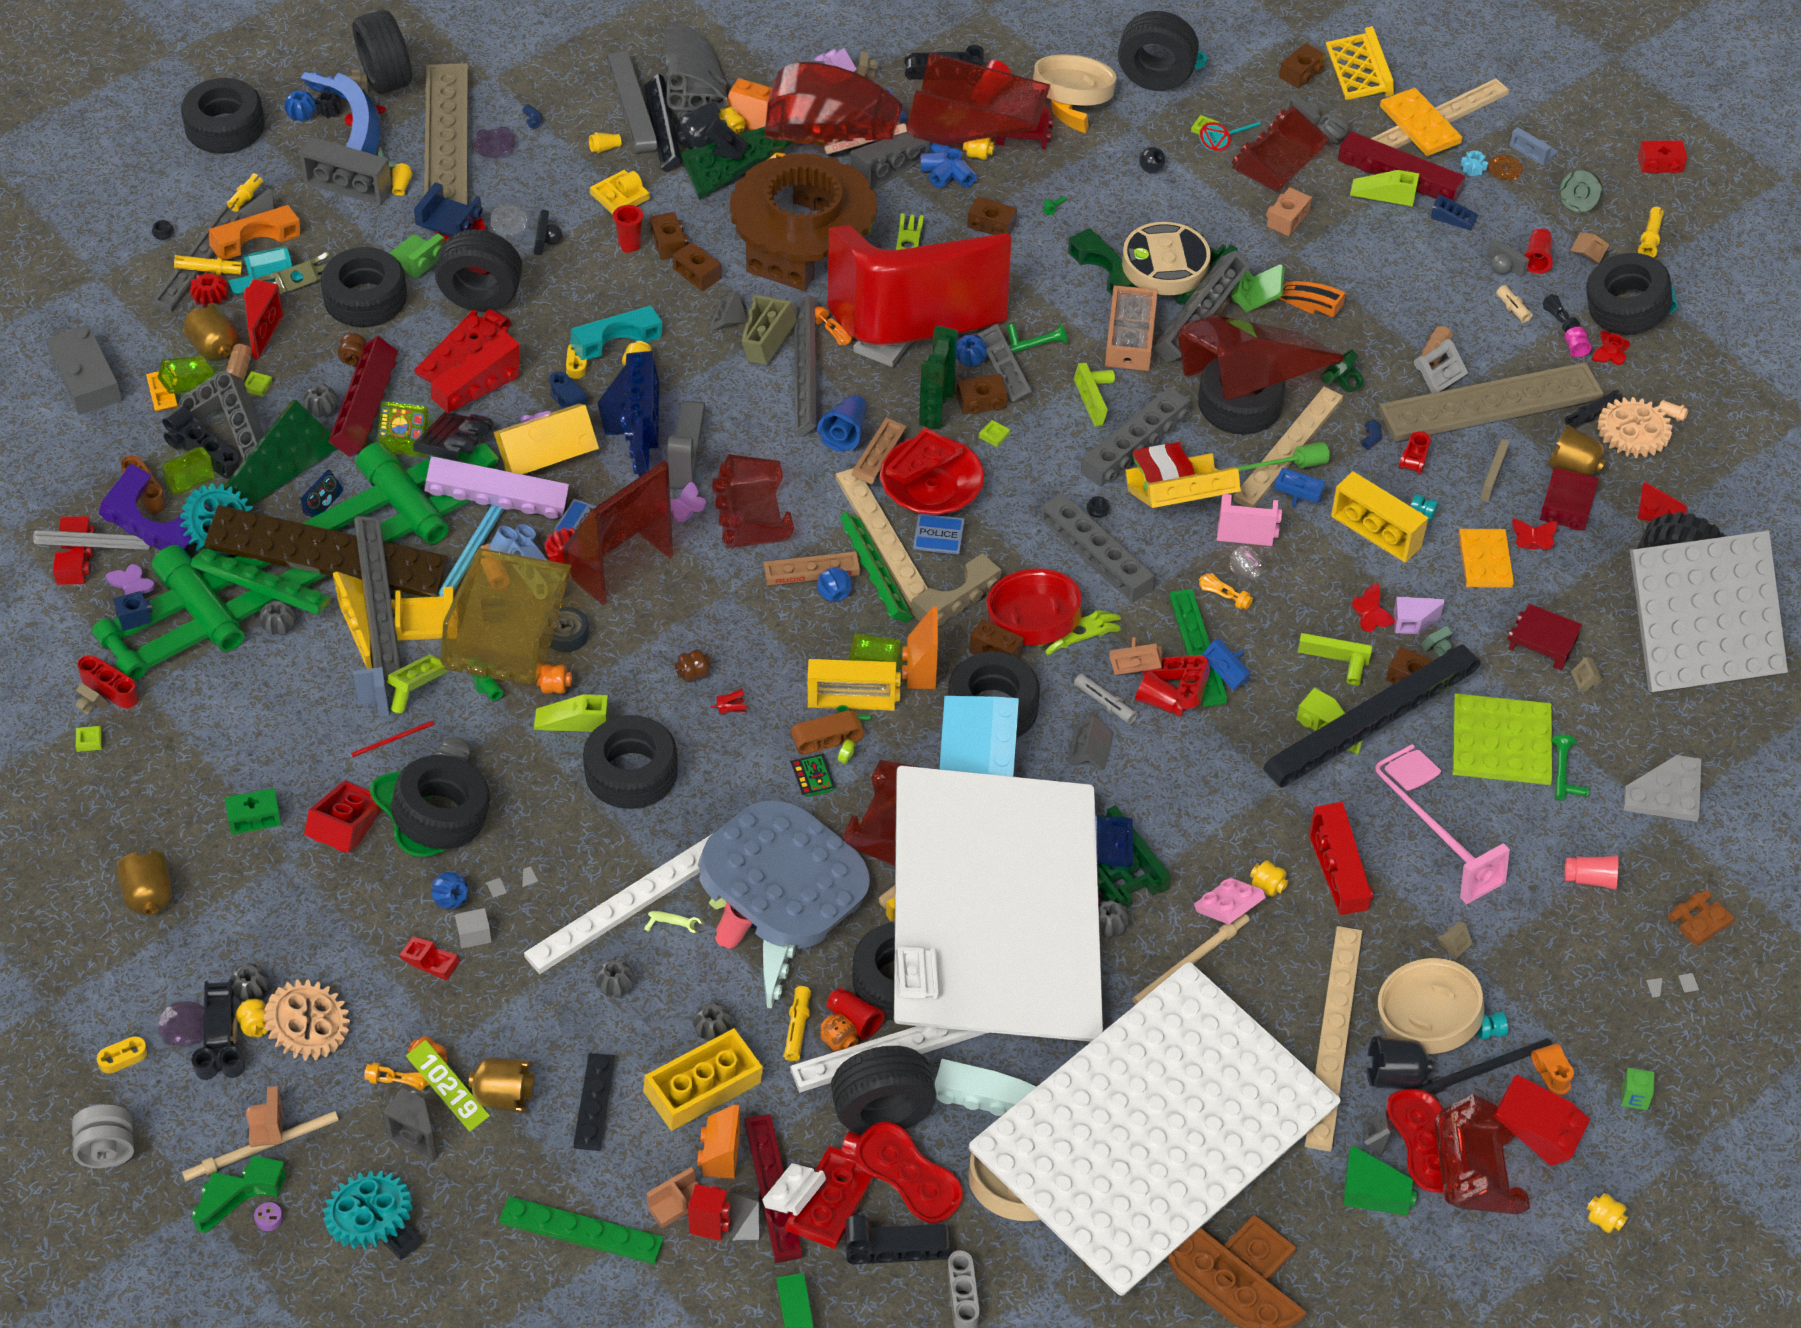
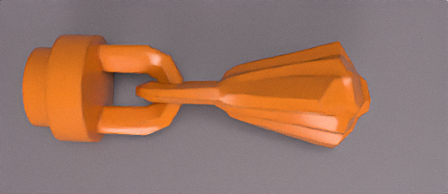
(838, 332)

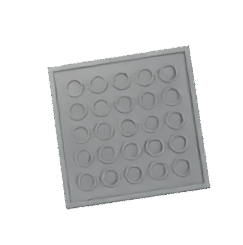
(1708, 611)

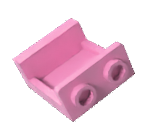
(1248, 523)

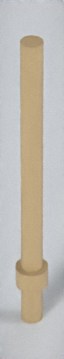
(1225, 932)
(211, 1165)

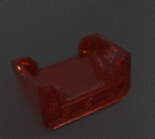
(1474, 1160)

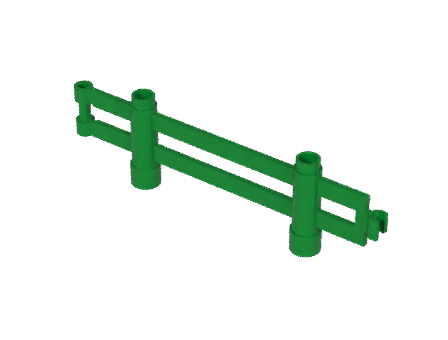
(221, 621)

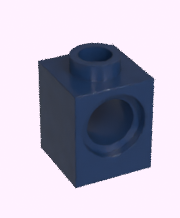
(132, 610)

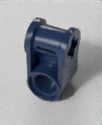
(565, 390)

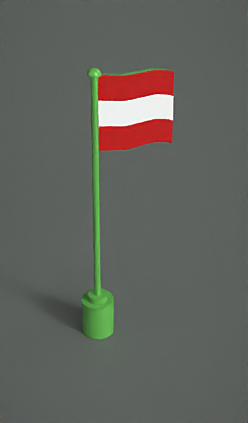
(1170, 461)

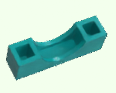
(636, 325)

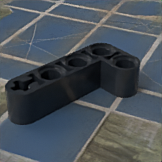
(895, 1244)

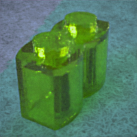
(189, 470)

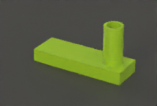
(1087, 387)
(1352, 652)
(411, 677)

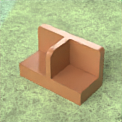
(1136, 658)
(266, 1120)
(672, 1198)

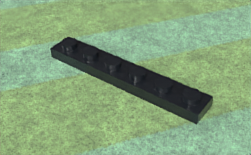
(662, 123)

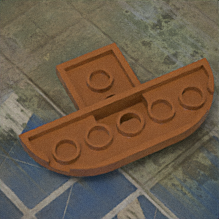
(1237, 1275)

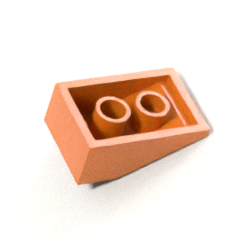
(922, 653)

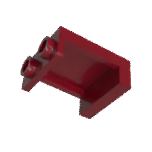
(1041, 134)
(1569, 499)
(1545, 634)

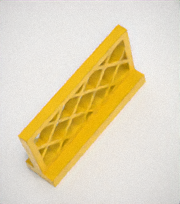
(1375, 62)

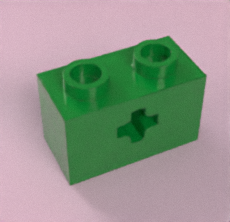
(252, 811)

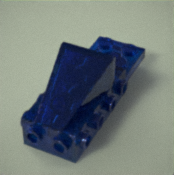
(632, 407)

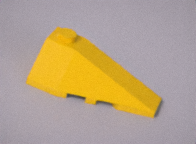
(352, 604)

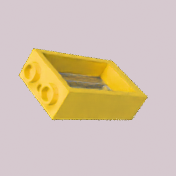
(853, 684)

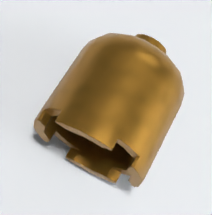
(210, 332)
(1577, 453)
(145, 882)
(503, 1083)

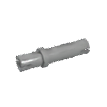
(1126, 713)

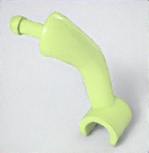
(673, 919)

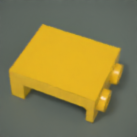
(421, 616)

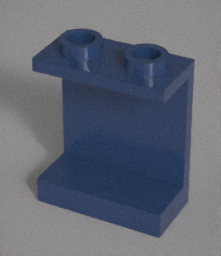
(445, 214)

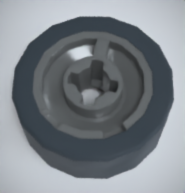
(570, 630)

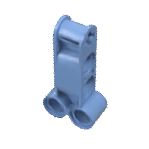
(516, 541)

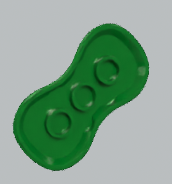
(382, 793)

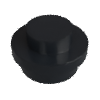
(162, 230)
(1098, 507)

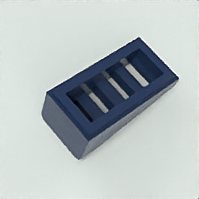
(1447, 210)

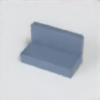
(1532, 146)
(371, 688)

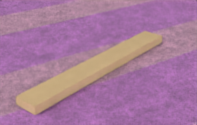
(1452, 110)

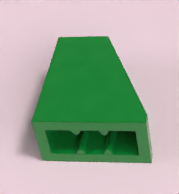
(1376, 1185)

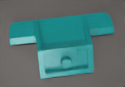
(263, 264)

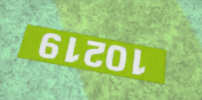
(447, 1085)

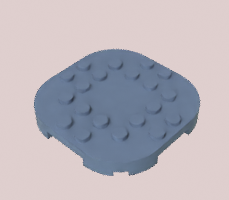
(784, 873)

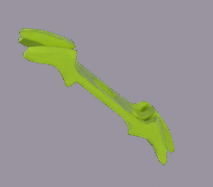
(909, 235)
(1093, 628)

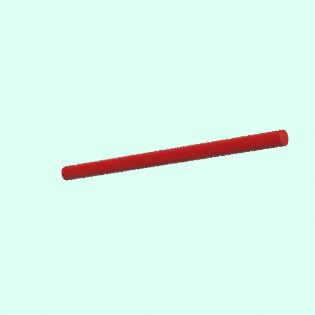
(393, 738)

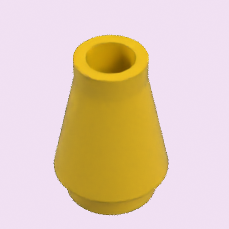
(602, 141)
(400, 178)

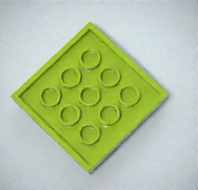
(1502, 739)

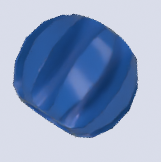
(300, 105)
(971, 350)
(834, 584)
(449, 890)

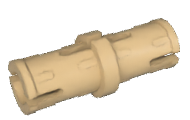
(1521, 312)

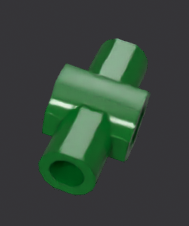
(487, 686)

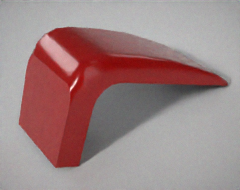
(908, 291)

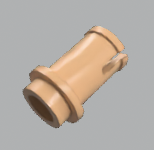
(1674, 411)

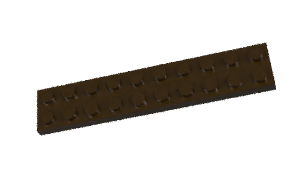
(319, 550)

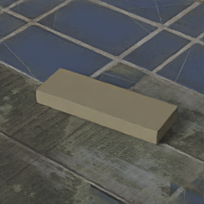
(1494, 470)

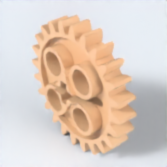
(1634, 427)
(282, 1017)

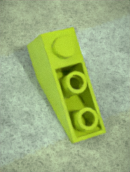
(1390, 187)
(1320, 710)
(575, 714)

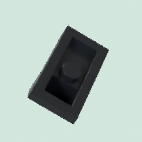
(727, 141)

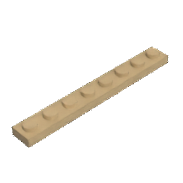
(1298, 434)
(883, 535)

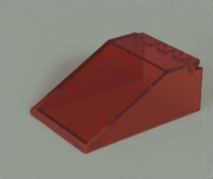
(973, 102)
(1250, 353)
(638, 507)

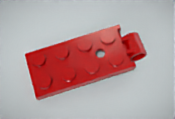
(459, 343)
(834, 1201)

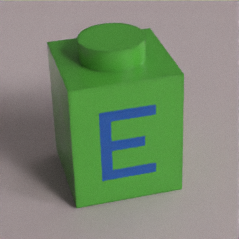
(1637, 1089)

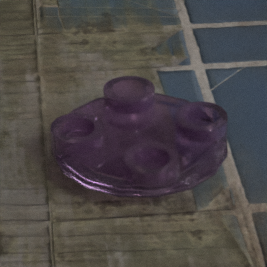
(494, 142)
(182, 1024)

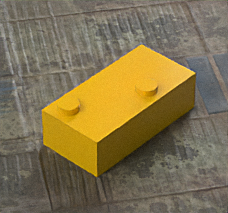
(546, 439)
(1379, 516)
(702, 1079)

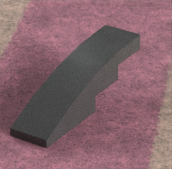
(1005, 363)

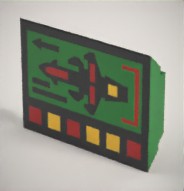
(813, 775)

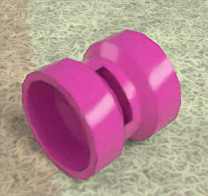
(1578, 342)

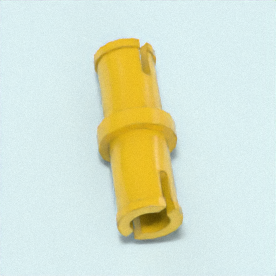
(244, 192)

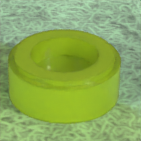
(846, 752)

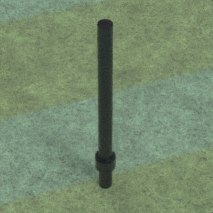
(1439, 1084)

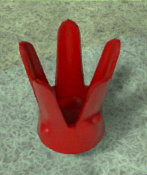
(730, 703)

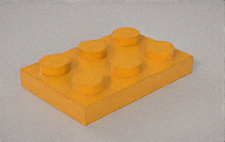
(1485, 558)

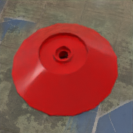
(939, 490)

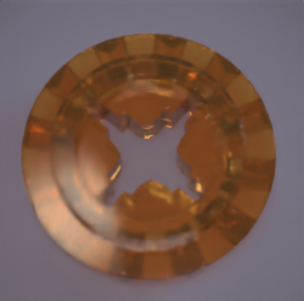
(1497, 164)

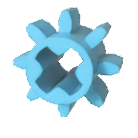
(1474, 163)

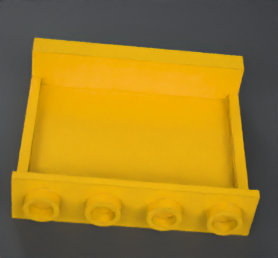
(1204, 484)

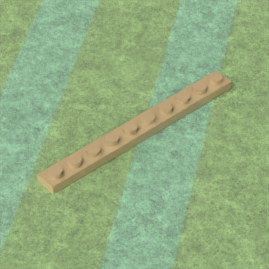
(1335, 1027)

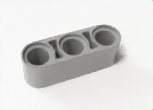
(963, 1281)

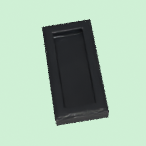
(546, 233)

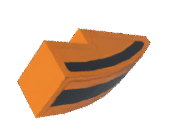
(1313, 297)

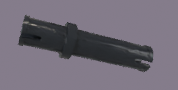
(1587, 412)

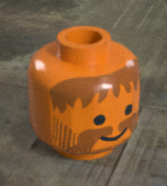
(838, 1032)

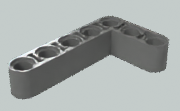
(230, 392)
(685, 446)

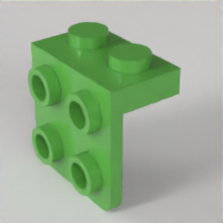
(418, 254)
(1258, 290)

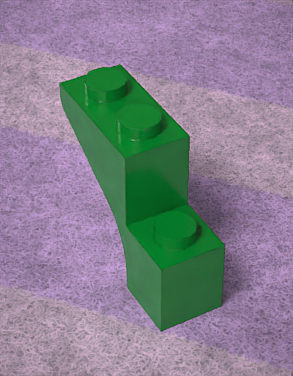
(227, 1192)

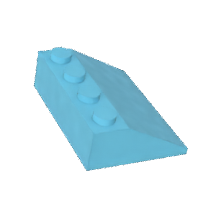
(979, 734)

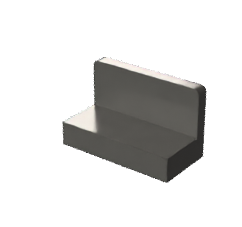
(1091, 743)

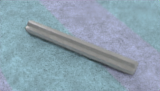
(88, 539)

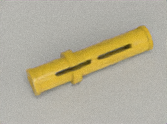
(208, 265)
(798, 1014)

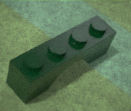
(1090, 249)

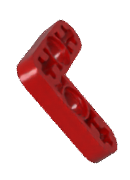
(1190, 669)

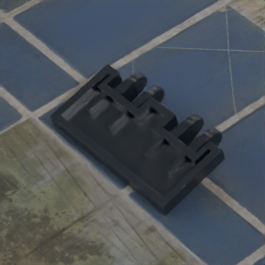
(453, 434)

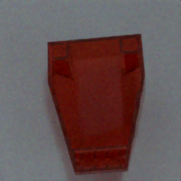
(827, 104)

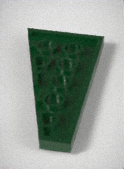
(712, 172)
(282, 453)

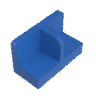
(1300, 486)
(1227, 664)

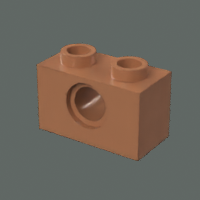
(1288, 211)

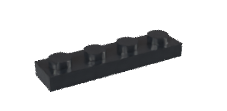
(594, 1102)

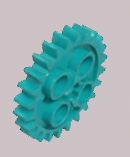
(195, 508)
(356, 1223)

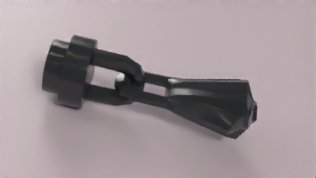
(1553, 305)

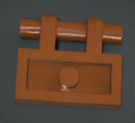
(1705, 924)

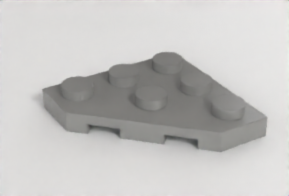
(1667, 790)

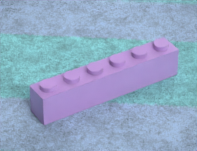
(496, 487)

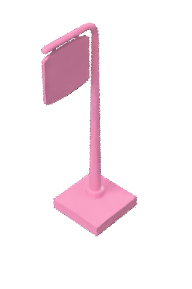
(1479, 873)

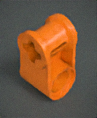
(1553, 1068)

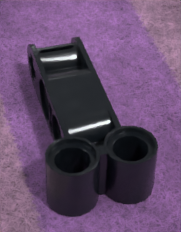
(973, 54)
(188, 434)
(218, 1031)

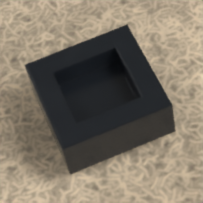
(404, 1242)

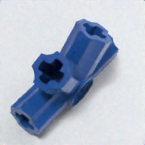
(944, 164)

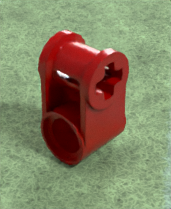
(1416, 452)

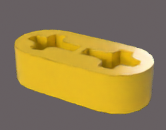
(570, 363)
(121, 1054)

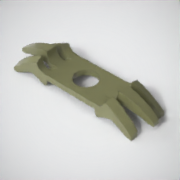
(307, 269)

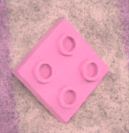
(1229, 900)

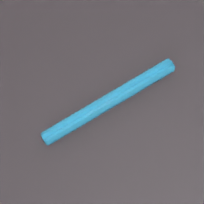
(470, 550)

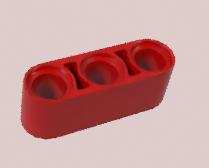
(108, 681)

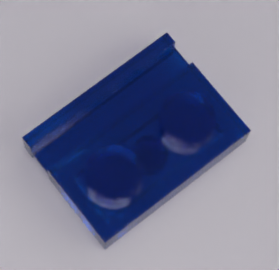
(1114, 841)

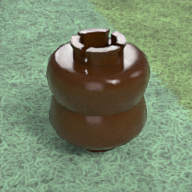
(351, 348)
(693, 665)

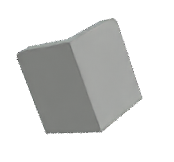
(473, 928)

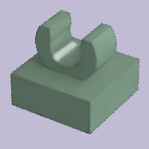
(1438, 641)

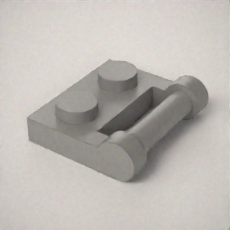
(1445, 372)

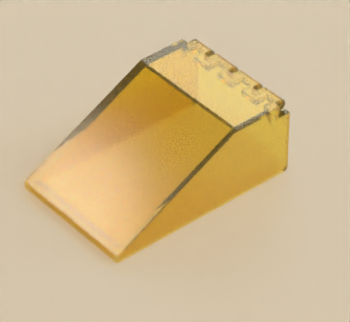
(504, 616)

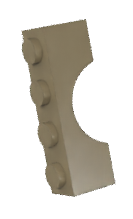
(979, 578)

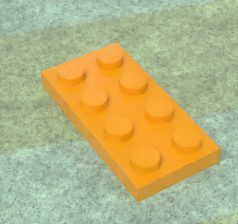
(1421, 121)

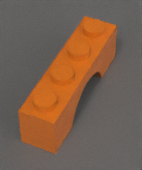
(276, 224)

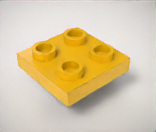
(620, 190)

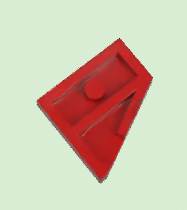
(1657, 503)

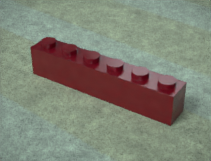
(1380, 158)
(363, 396)

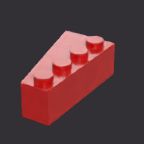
(478, 373)
(1339, 858)

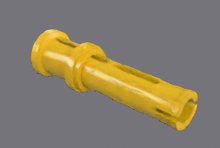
(1651, 238)

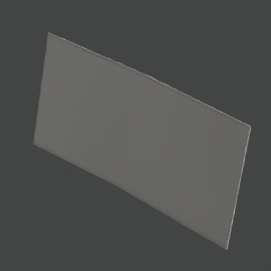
(497, 888)
(1687, 981)

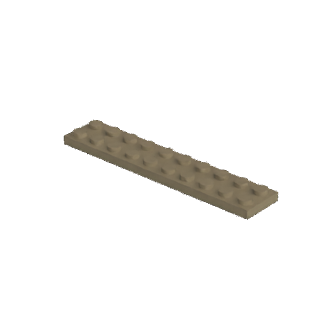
(447, 130)
(1490, 401)

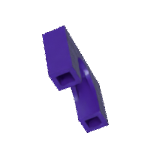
(121, 509)

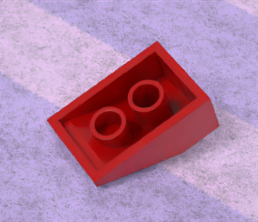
(263, 313)
(342, 817)
(1542, 1120)

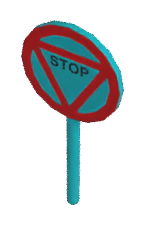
(1217, 137)

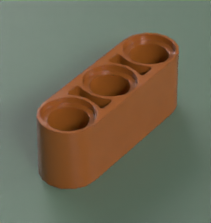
(153, 497)
(827, 732)

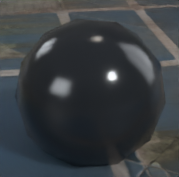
(1152, 160)

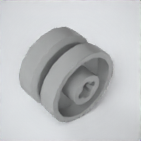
(102, 1136)

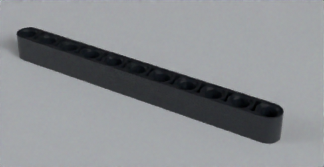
(1371, 716)

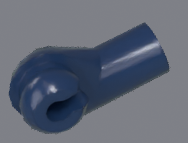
(534, 115)
(1374, 436)

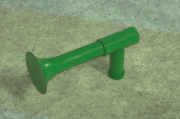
(1017, 346)
(1563, 744)

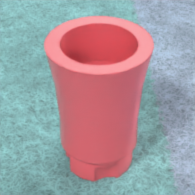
(1593, 871)
(731, 927)

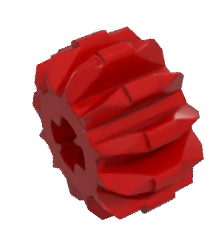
(208, 289)
(555, 544)

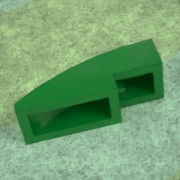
(794, 1301)

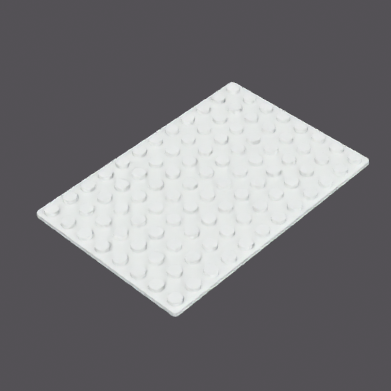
(1006, 896)
(1154, 1127)

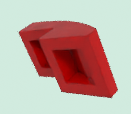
(426, 957)

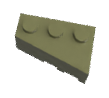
(767, 327)

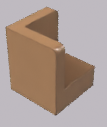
(1590, 246)

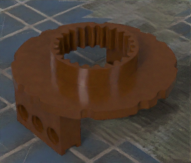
(786, 244)

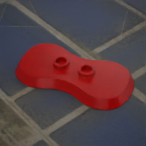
(1414, 1118)
(926, 1188)

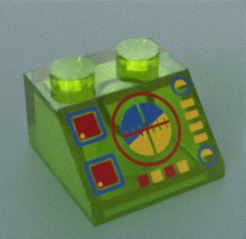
(402, 426)

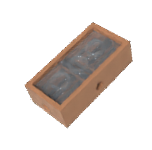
(1131, 328)

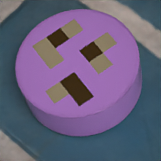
(268, 1216)

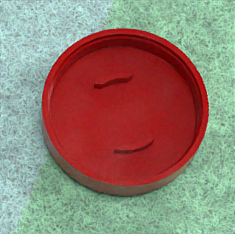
(1035, 605)

